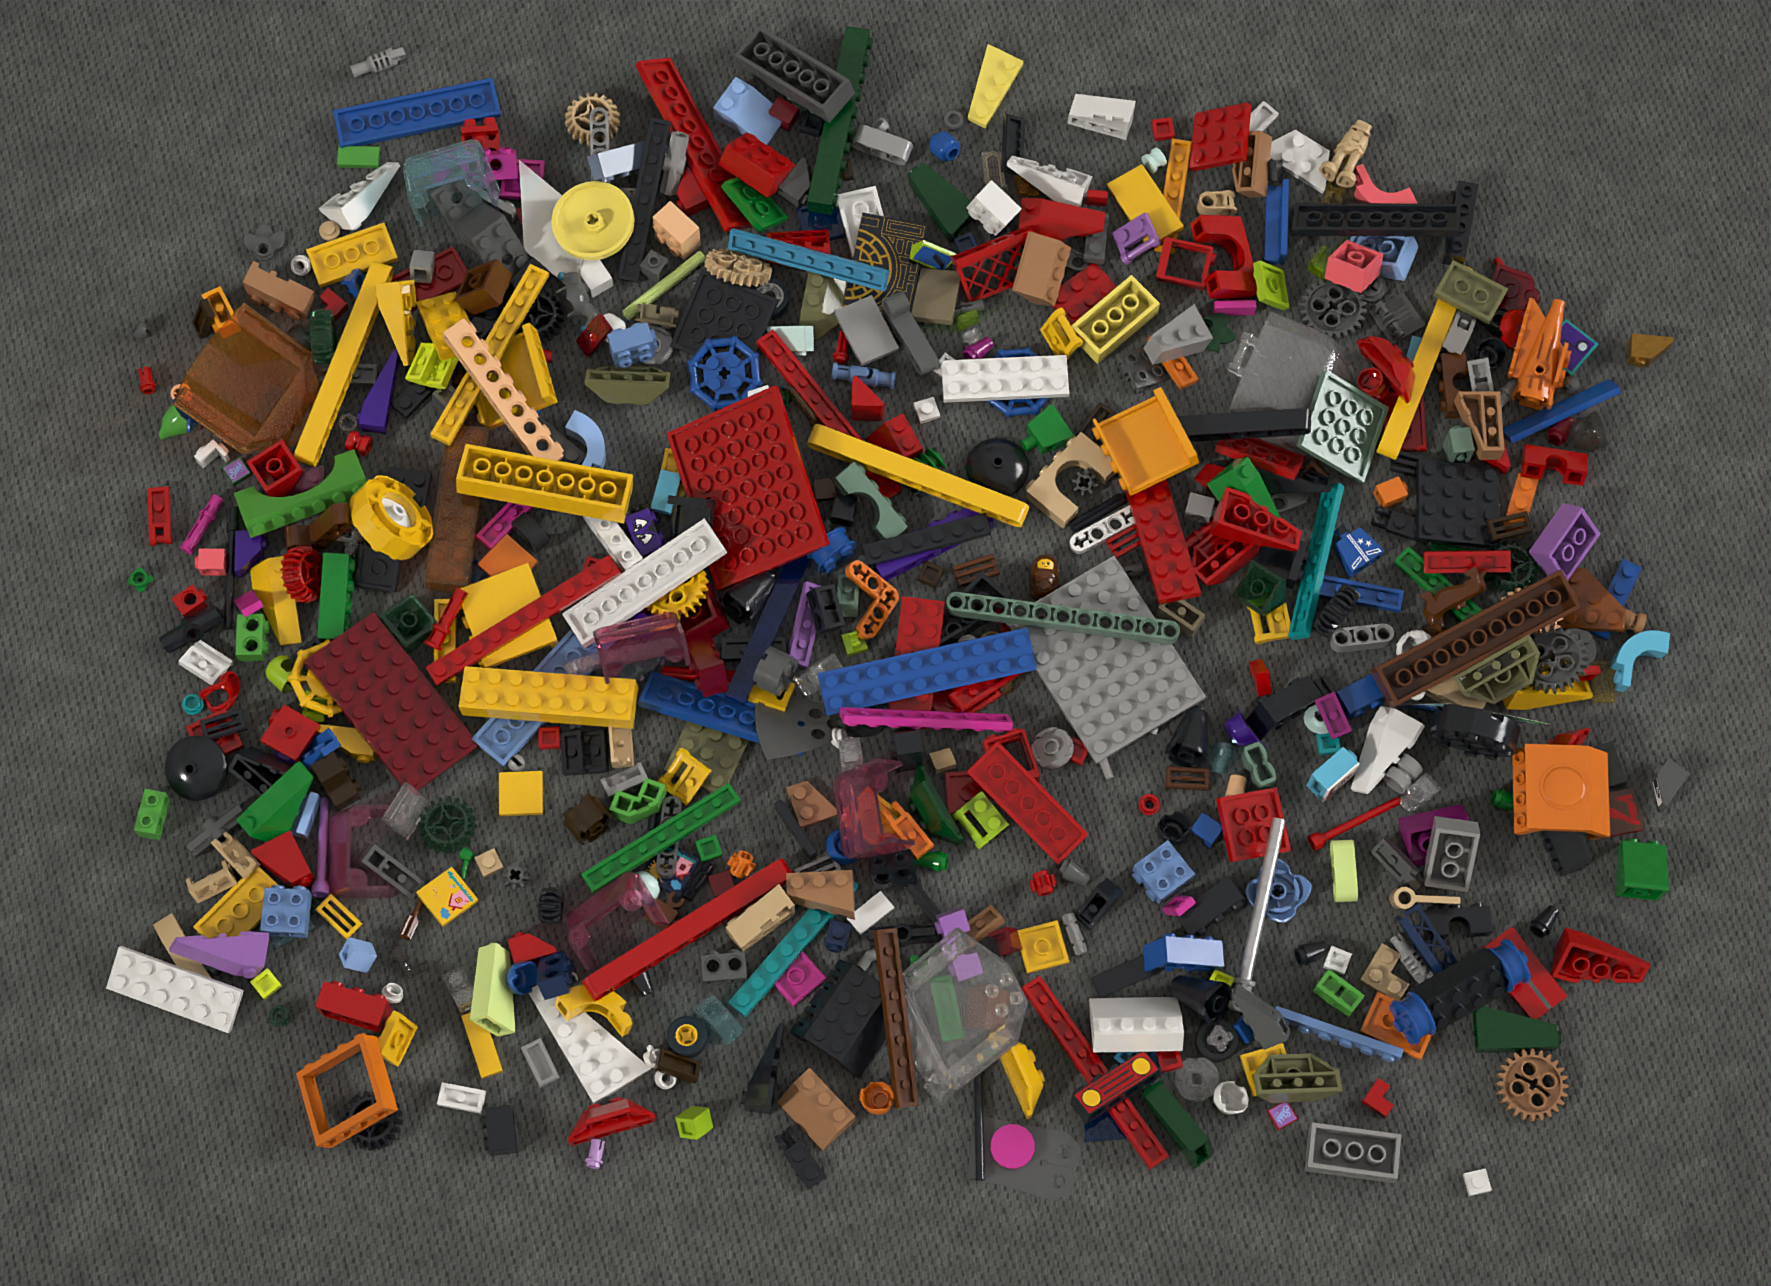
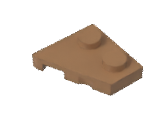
(809, 804)

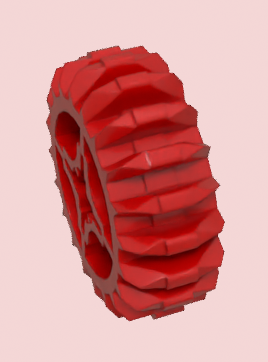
(302, 573)

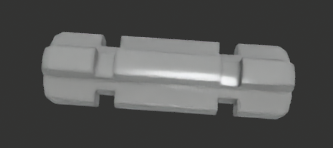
(1074, 933)

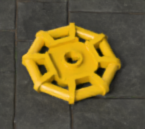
(315, 688)

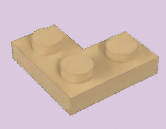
(1379, 975)

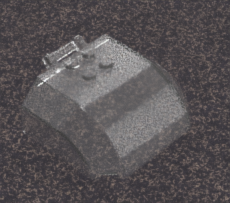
(1285, 370)

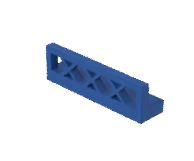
(1276, 223)

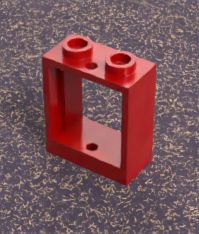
(1189, 246)
(1011, 737)

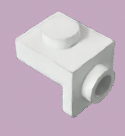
(209, 452)

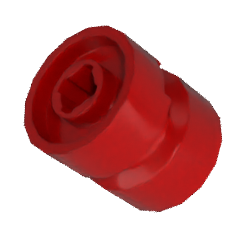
(1374, 384)

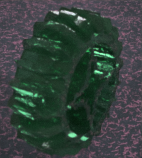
(322, 336)
(1525, 563)
(439, 826)

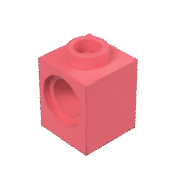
(211, 562)

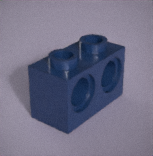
(555, 975)

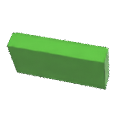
(358, 157)

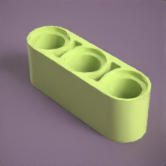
(1344, 870)

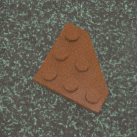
(1598, 607)

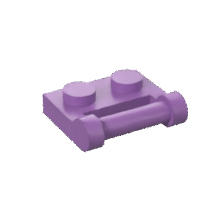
(1132, 234)

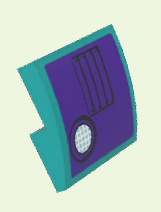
(1579, 345)

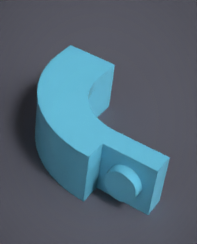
(1646, 643)

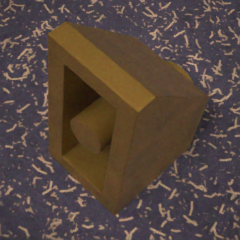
(1646, 348)

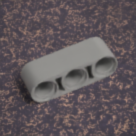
(882, 144)
(1371, 632)

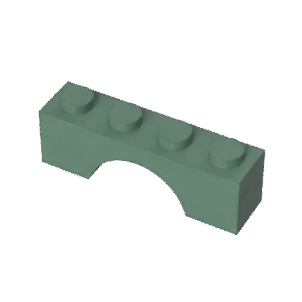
(854, 481)

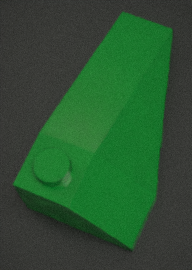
(1245, 478)
(277, 807)

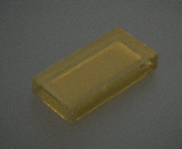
(1603, 684)

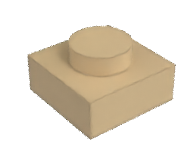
(489, 863)

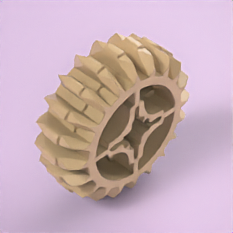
(575, 122)

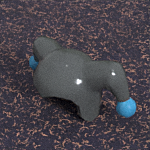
(575, 298)

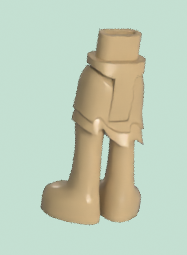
(1352, 147)

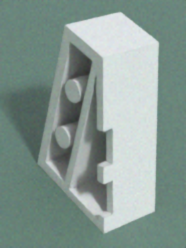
(1102, 114)

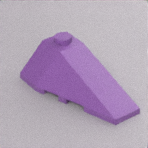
(235, 955)

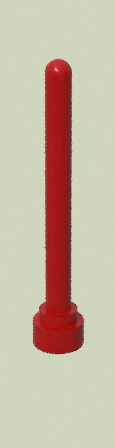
(1318, 840)

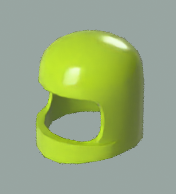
(277, 675)

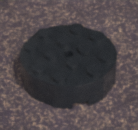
(1474, 731)

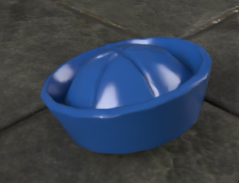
(835, 850)

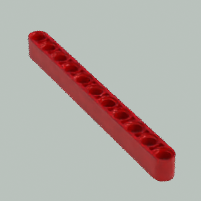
(685, 931)

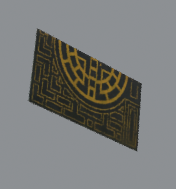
(887, 245)

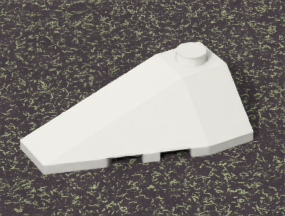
(1060, 186)
(1385, 741)

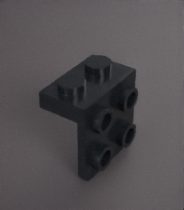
(1285, 562)

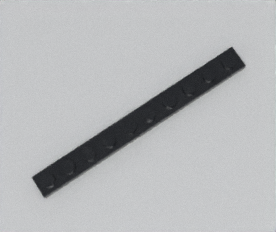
(417, 394)

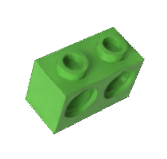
(246, 638)
(152, 814)
(1338, 993)

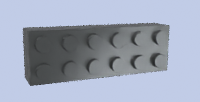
(794, 74)

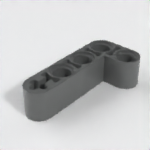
(908, 333)

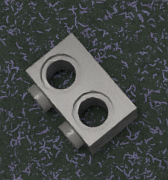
(1480, 374)

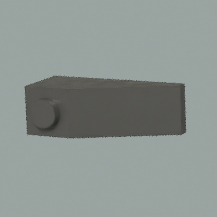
(389, 870)

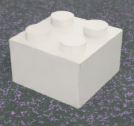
(993, 208)

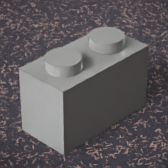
(1459, 332)

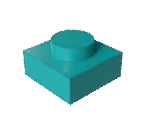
(1326, 745)

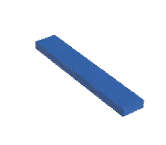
(1561, 411)

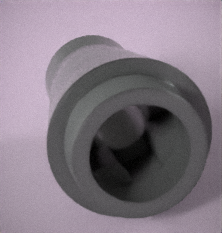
(1072, 872)

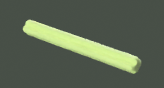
(665, 284)

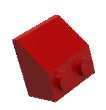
(897, 437)
(276, 469)

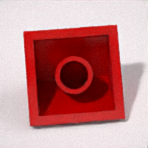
(865, 403)

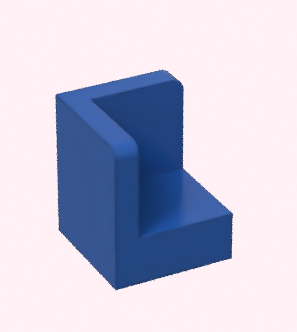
(1207, 829)

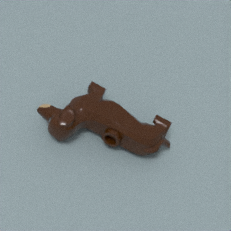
(1450, 597)

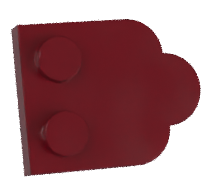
(1520, 288)

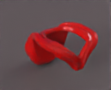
(230, 683)

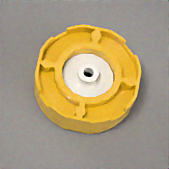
(390, 518)

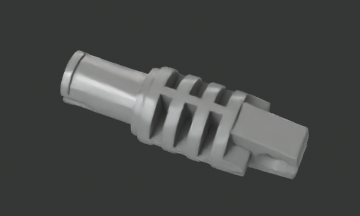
(378, 62)
(1411, 959)

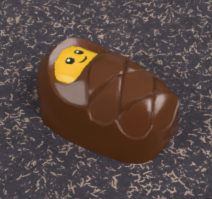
(1043, 576)

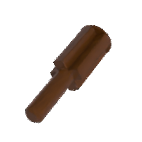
(411, 922)

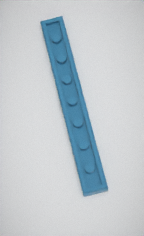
(808, 259)

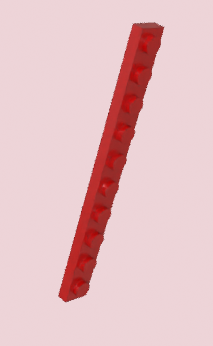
(815, 398)
(523, 620)
(1090, 1066)

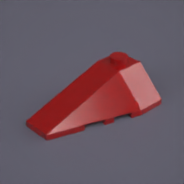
(1586, 958)

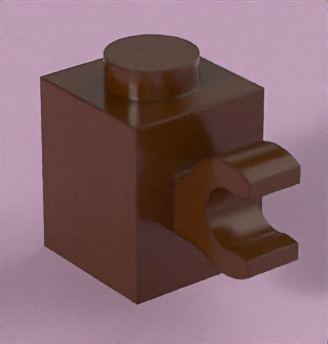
(668, 911)

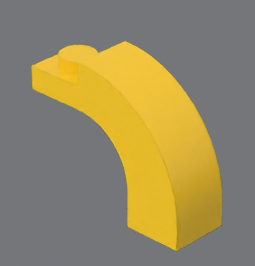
(610, 1006)

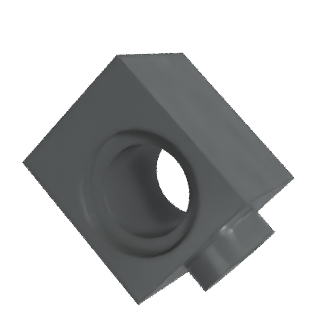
(654, 267)

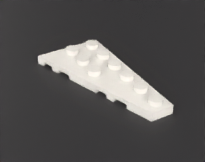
(593, 1052)

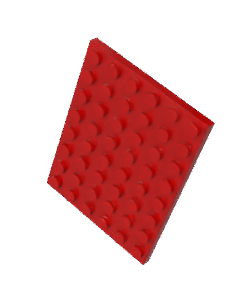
(759, 482)

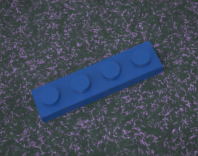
(1621, 587)
(1370, 595)

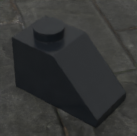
(1098, 903)

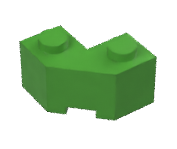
(634, 809)

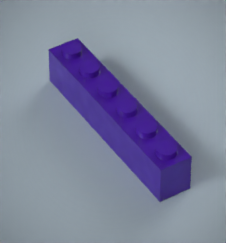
(897, 567)

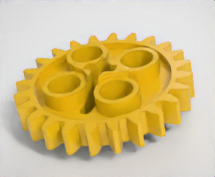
(690, 594)

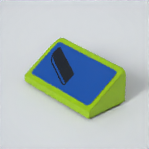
(931, 255)

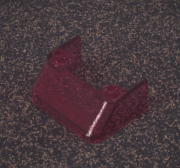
(640, 641)
(860, 811)
(342, 879)
(625, 890)

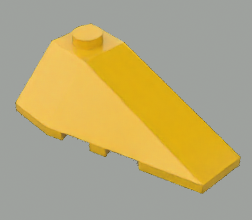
(396, 305)
(277, 604)
(1530, 698)

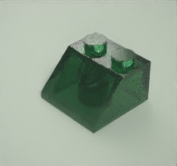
(408, 622)

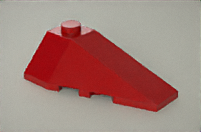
(1059, 219)
(1247, 522)

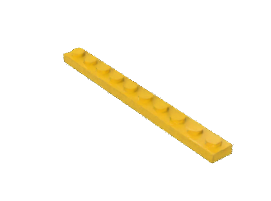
(497, 341)

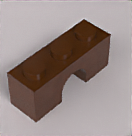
(1450, 368)

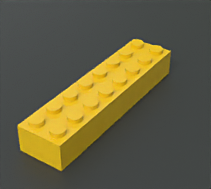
(544, 483)
(548, 697)

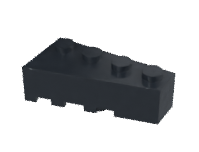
(956, 627)

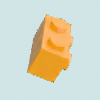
(220, 307)

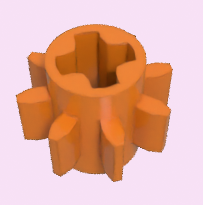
(741, 864)

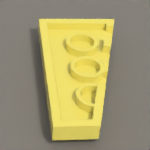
(994, 81)

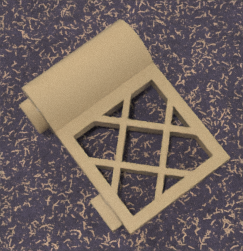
(1405, 898)

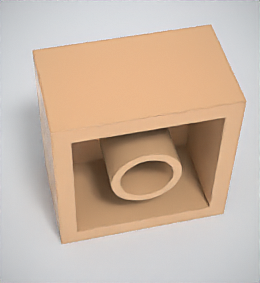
(676, 231)

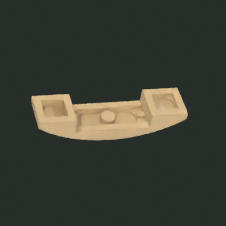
(168, 930)

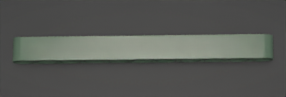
(1054, 611)

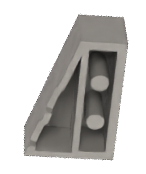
(1179, 338)

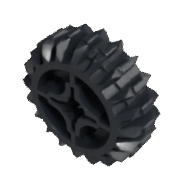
(552, 320)
(1336, 610)
(371, 1130)

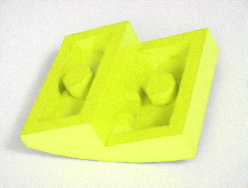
(429, 369)

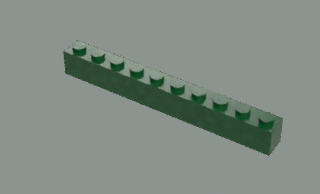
(835, 135)

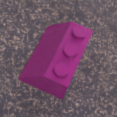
(1417, 828)

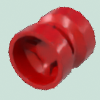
(359, 443)

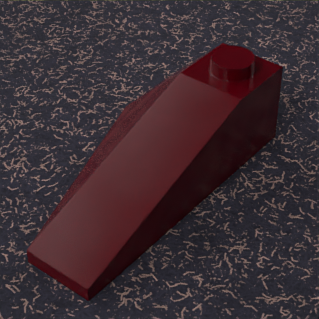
(707, 617)

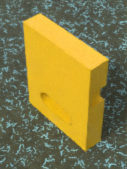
(758, 695)

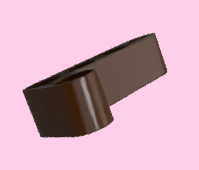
(322, 530)

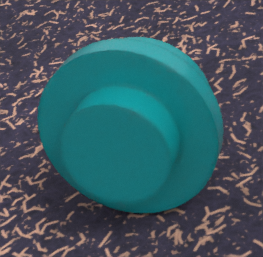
(192, 704)

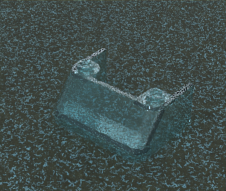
(444, 166)

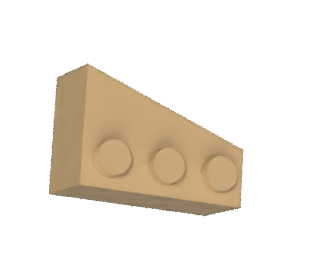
(761, 918)

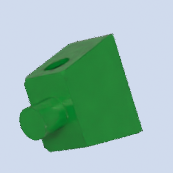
(1047, 432)

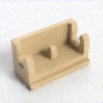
(621, 747)
(236, 855)
(212, 884)

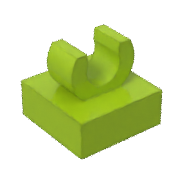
(853, 644)

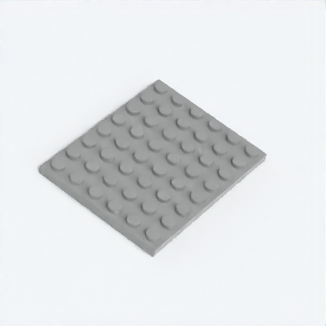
(1107, 684)

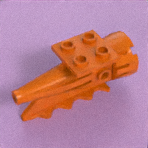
(1539, 356)

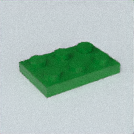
(757, 208)

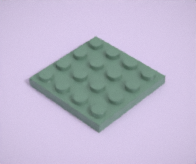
(1343, 426)

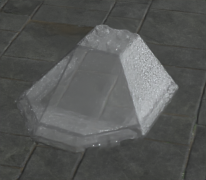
(961, 1010)

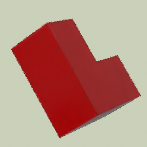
(334, 303)
(1261, 677)
(1375, 1100)

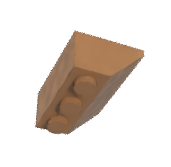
(1041, 269)
(816, 1109)

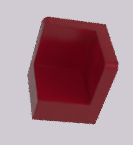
(784, 112)
(1007, 940)

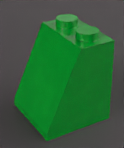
(1642, 870)

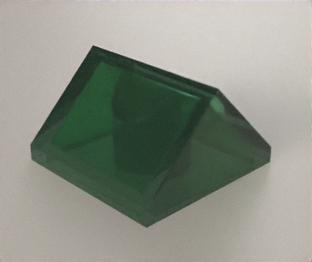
(1261, 589)

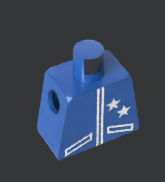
(1356, 550)

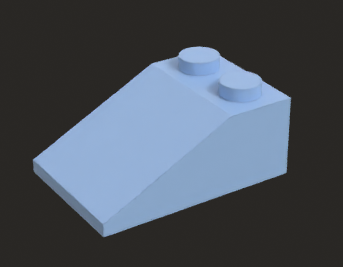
(746, 111)
(1397, 252)

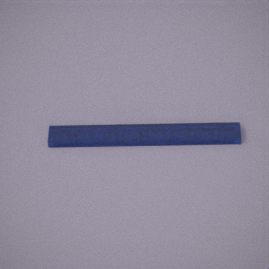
(766, 628)

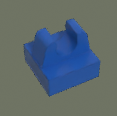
(354, 282)

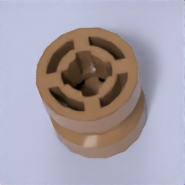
(1637, 619)

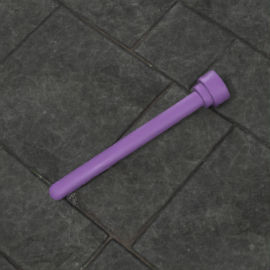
(320, 888)

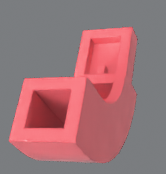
(1368, 193)

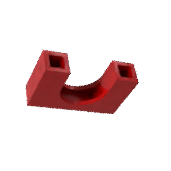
(1230, 235)

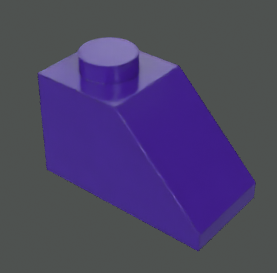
(248, 551)

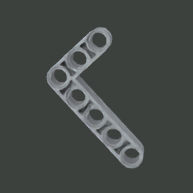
(604, 128)

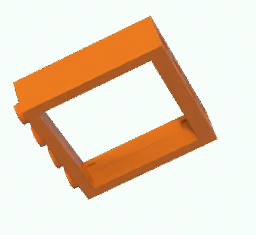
(379, 1080)

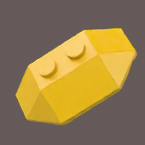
(1023, 1076)

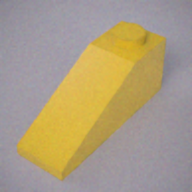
(351, 743)

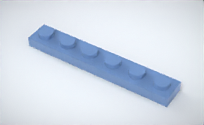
(1345, 1037)

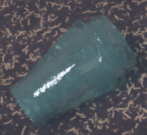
(1220, 757)

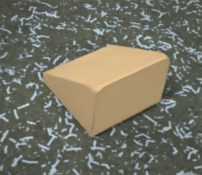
(943, 760)

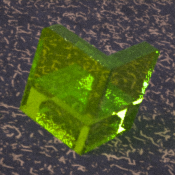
(1319, 263)

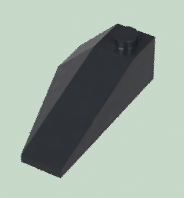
(1305, 482)
(762, 1085)

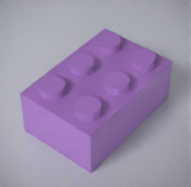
(1565, 541)

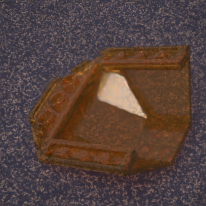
(250, 384)

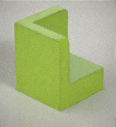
(694, 1122)

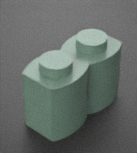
(1261, 771)

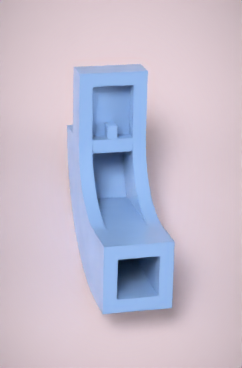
(587, 432)

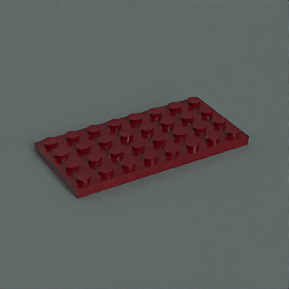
(391, 703)

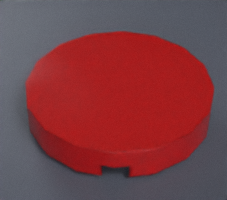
(1511, 326)

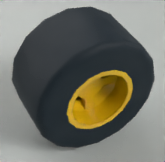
(687, 1029)

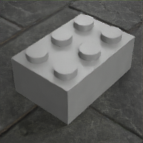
(1451, 854)

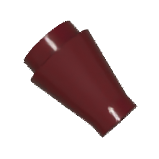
(1559, 432)

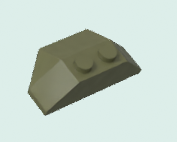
(820, 300)
(627, 385)
(1501, 672)
(1296, 1079)

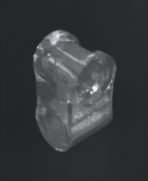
(1420, 792)

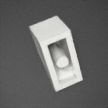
(595, 277)

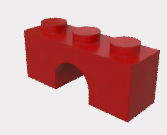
(1570, 464)

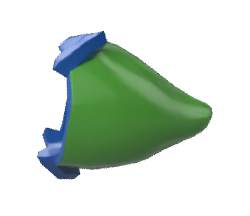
(176, 423)

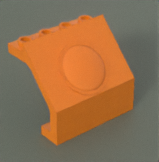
(1561, 790)

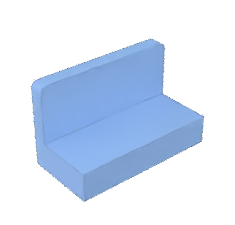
(305, 819)

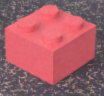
(1353, 266)

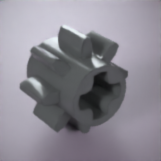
(1078, 482)
(513, 882)

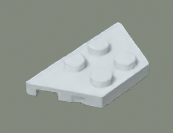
(1301, 158)

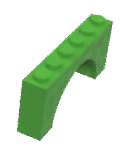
(268, 513)

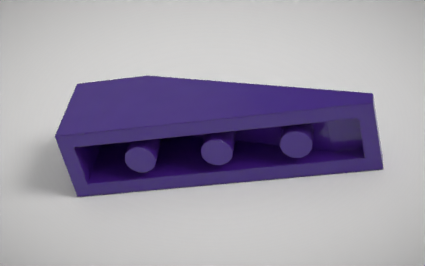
(377, 405)

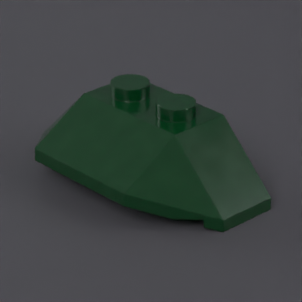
(932, 810)

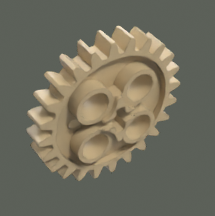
(738, 267)

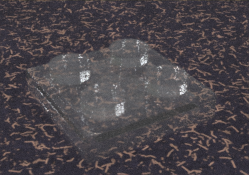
(405, 811)

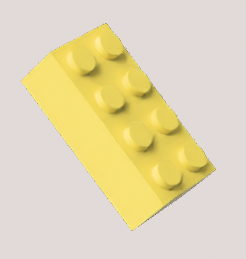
(1115, 319)

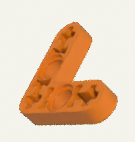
(878, 594)

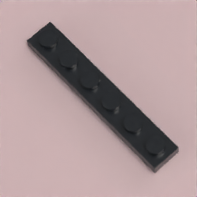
(926, 540)

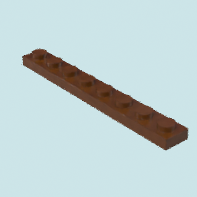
(895, 1018)

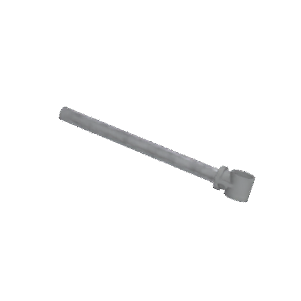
(1259, 909)

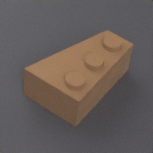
(1253, 174)
(278, 293)
(1484, 416)
(824, 891)

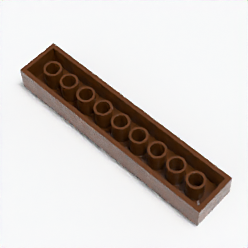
(1475, 638)

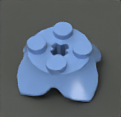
(1294, 891)

